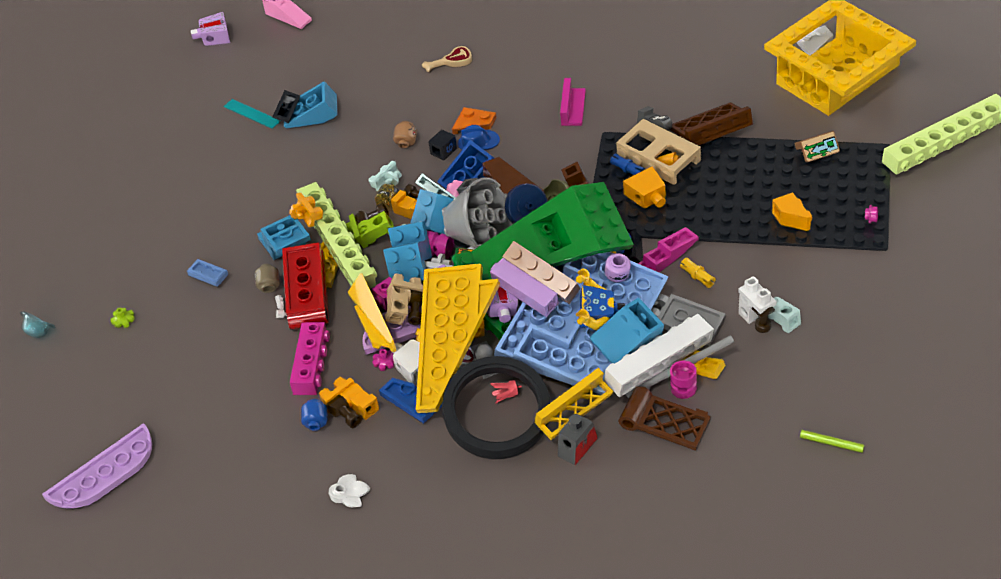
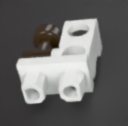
(757, 303)

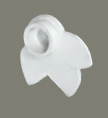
(348, 491)

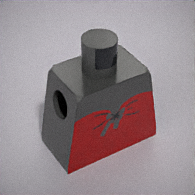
(576, 438)

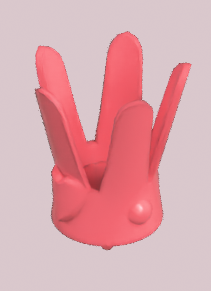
(508, 390)

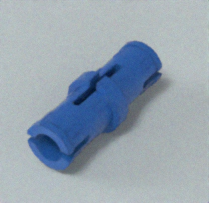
(626, 165)

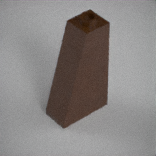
(504, 174)

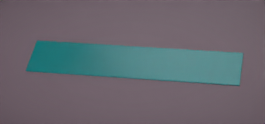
(251, 113)

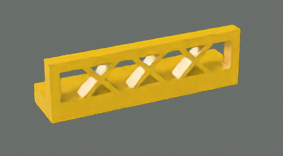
(571, 396)

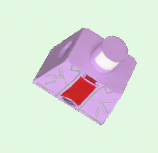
(212, 30)
(503, 305)

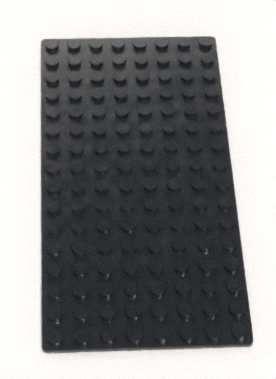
(734, 187)

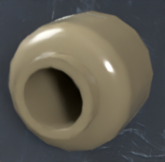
(267, 278)

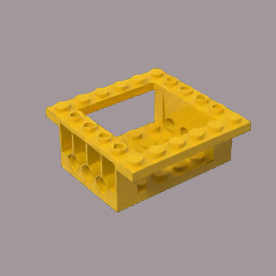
(824, 76)

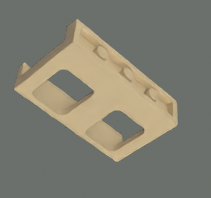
(661, 140)

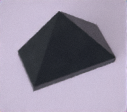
(286, 106)

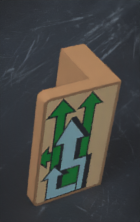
(818, 146)

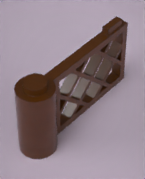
(641, 404)

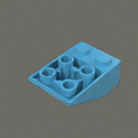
(627, 331)

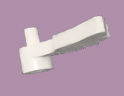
(280, 313)

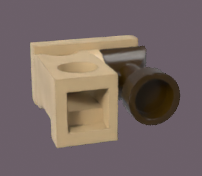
(400, 296)

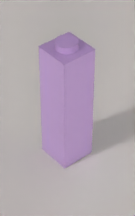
(524, 287)

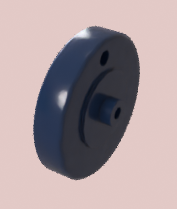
(523, 200)

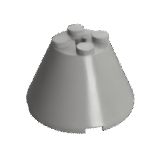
(476, 213)

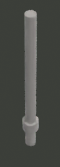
(693, 359)

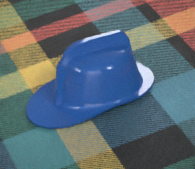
(483, 138)

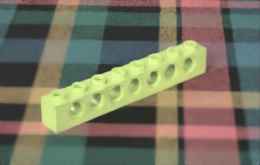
(943, 135)
(338, 240)

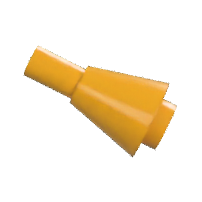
(668, 159)

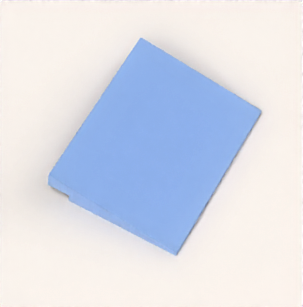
(556, 342)

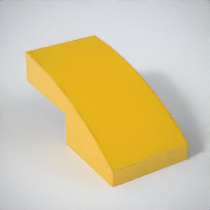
(708, 366)

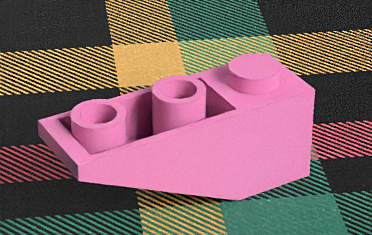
(287, 12)

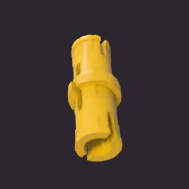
(697, 272)

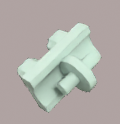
(388, 175)

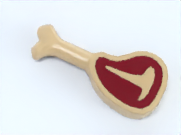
(458, 57)

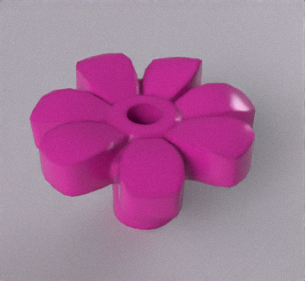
(383, 359)

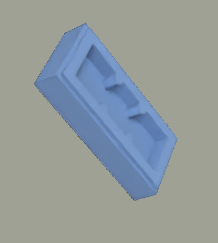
(207, 272)

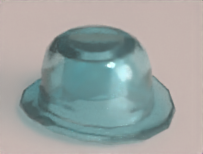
(34, 326)

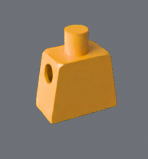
(645, 188)

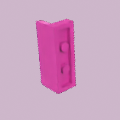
(572, 104)

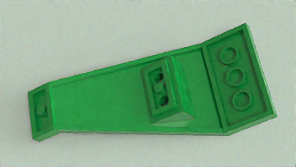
(577, 224)

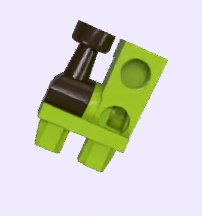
(369, 226)

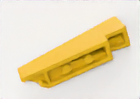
(370, 315)

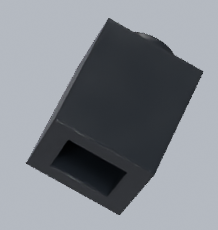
(442, 144)

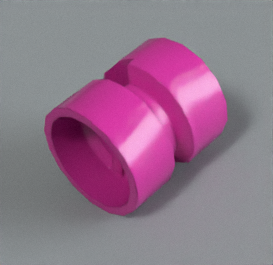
(440, 244)
(683, 379)

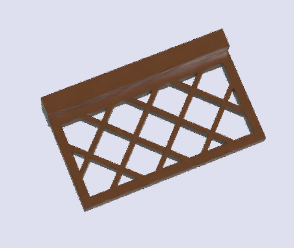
(713, 123)

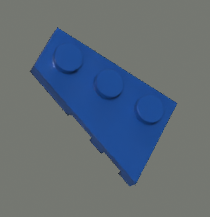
(404, 395)

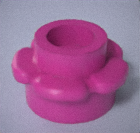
(871, 214)

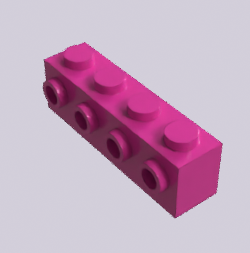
(309, 358)

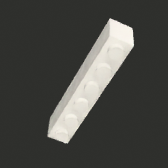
(658, 355)

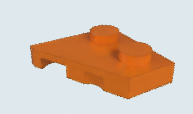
(474, 117)

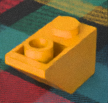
(791, 212)

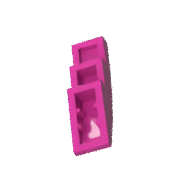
(669, 250)

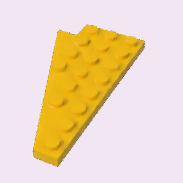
(450, 317)

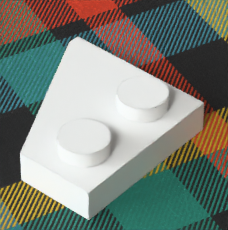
(815, 40)

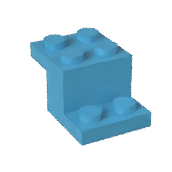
(283, 234)
(408, 250)

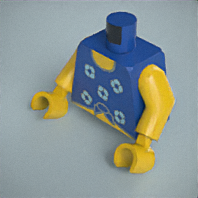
(596, 302)

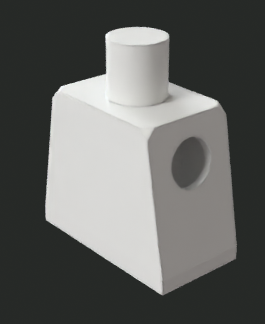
(407, 360)

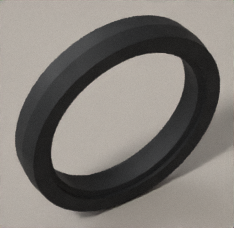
(481, 367)

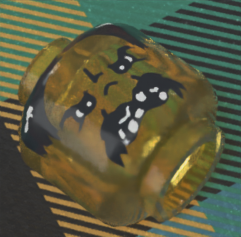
(385, 194)

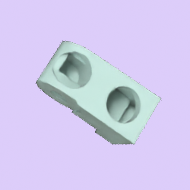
(786, 315)

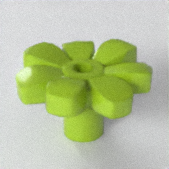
(122, 317)

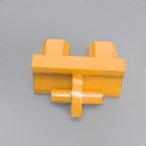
(306, 210)

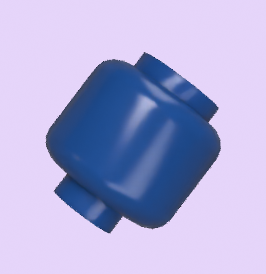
(314, 414)

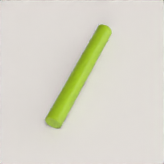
(832, 441)

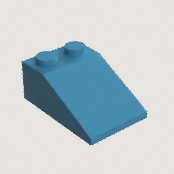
(314, 107)
(429, 209)

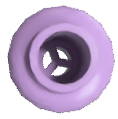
(617, 267)

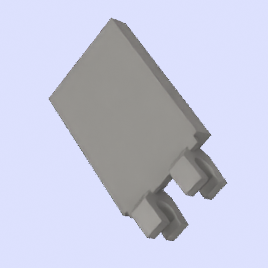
(677, 309)

